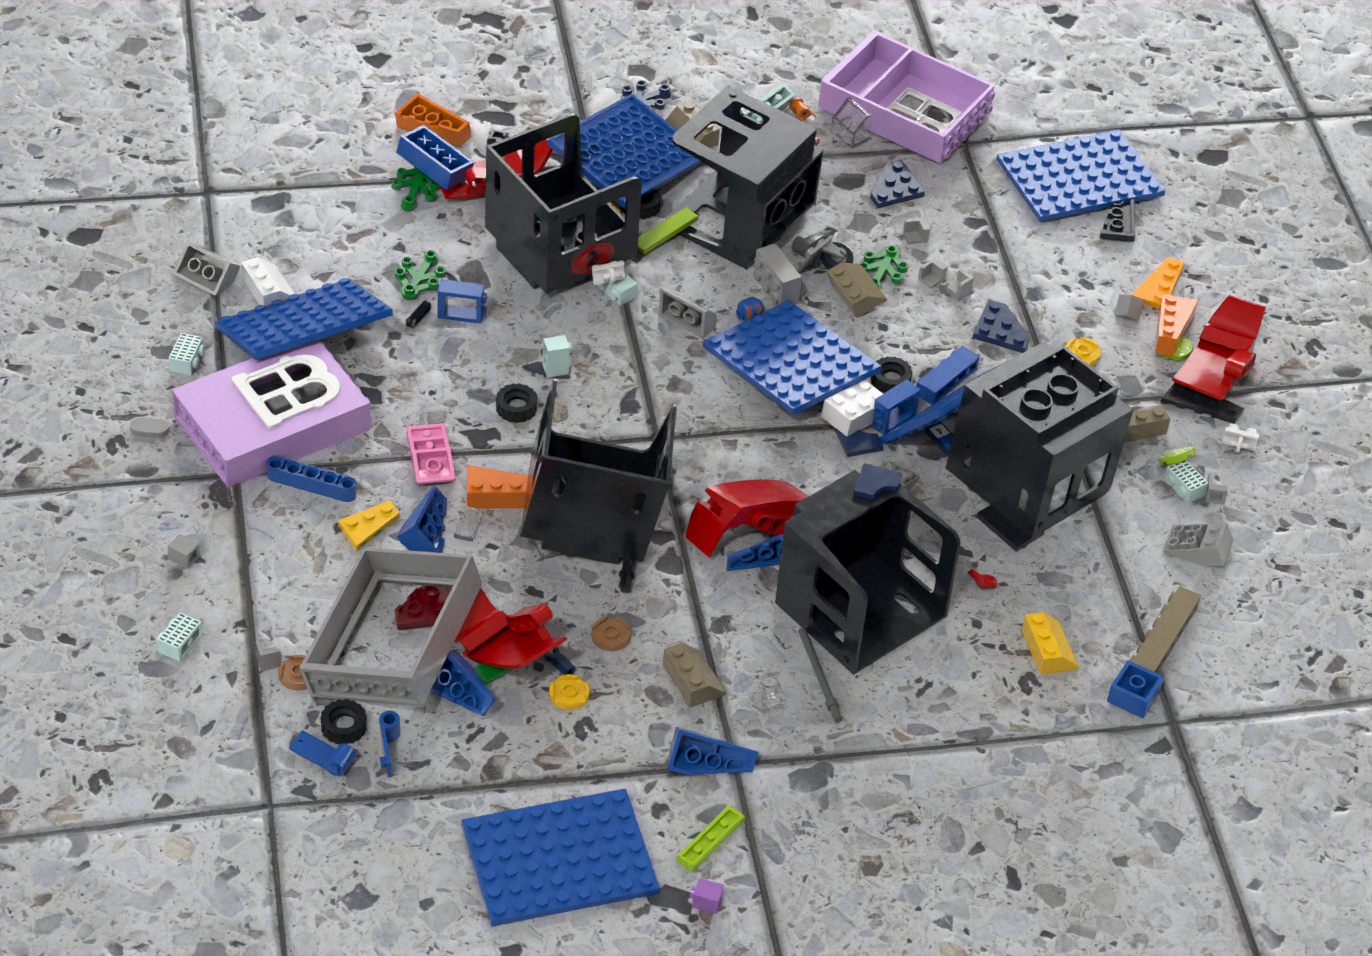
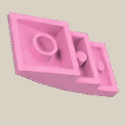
(430, 454)

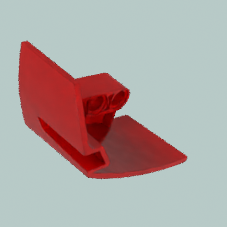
(476, 177)
(1223, 348)
(747, 502)
(506, 639)

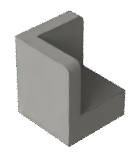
(916, 230)
(932, 273)
(961, 287)
(1129, 306)
(1215, 493)
(183, 551)
(268, 658)

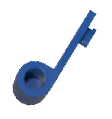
(389, 731)
(322, 754)

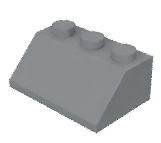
(205, 269)
(686, 313)

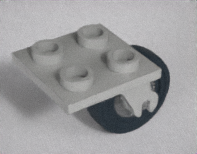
(827, 253)

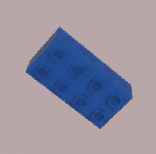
(434, 157)

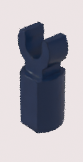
(562, 664)

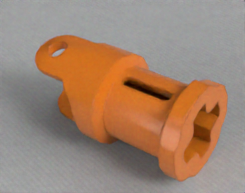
(802, 111)

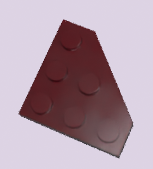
(421, 607)

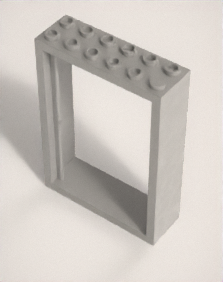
(380, 685)

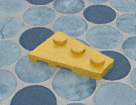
(365, 524)

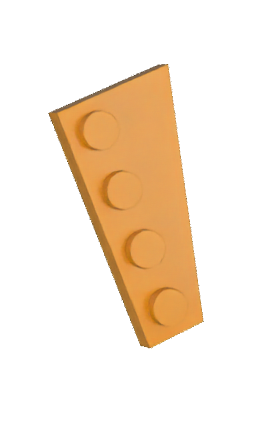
(1160, 282)

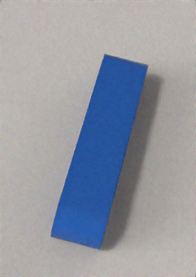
(311, 479)

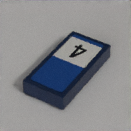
(940, 436)

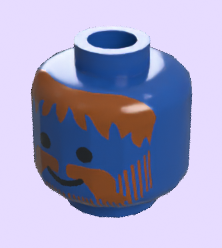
(749, 308)

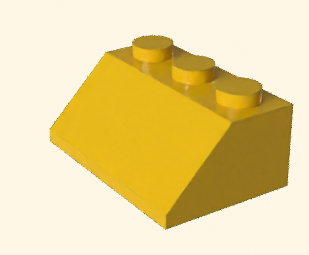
(1048, 644)

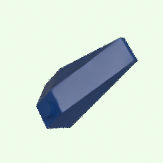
(425, 524)
(759, 555)
(462, 685)
(703, 754)

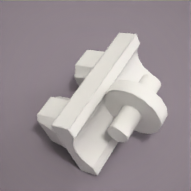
(608, 272)
(1240, 439)

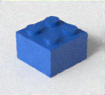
(1135, 689)

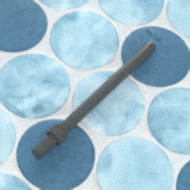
(831, 702)

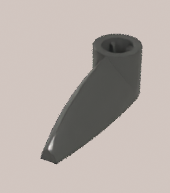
(801, 244)

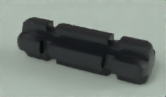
(418, 314)

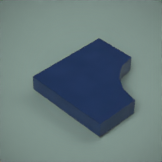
(859, 443)
(876, 480)

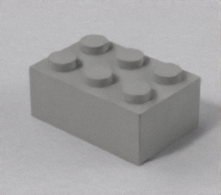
(777, 275)

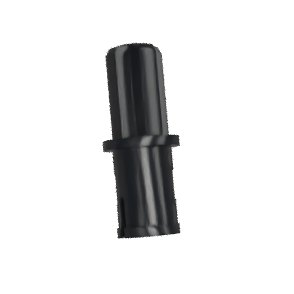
(626, 574)

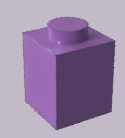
(707, 895)

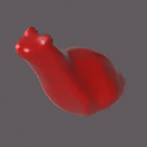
(983, 580)

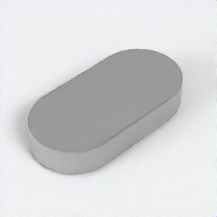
(149, 427)

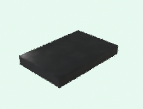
(1005, 528)

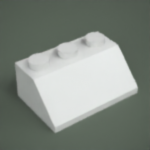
(265, 281)

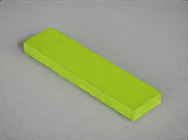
(666, 230)
(710, 838)

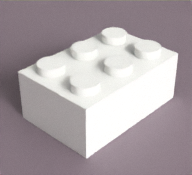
(851, 408)

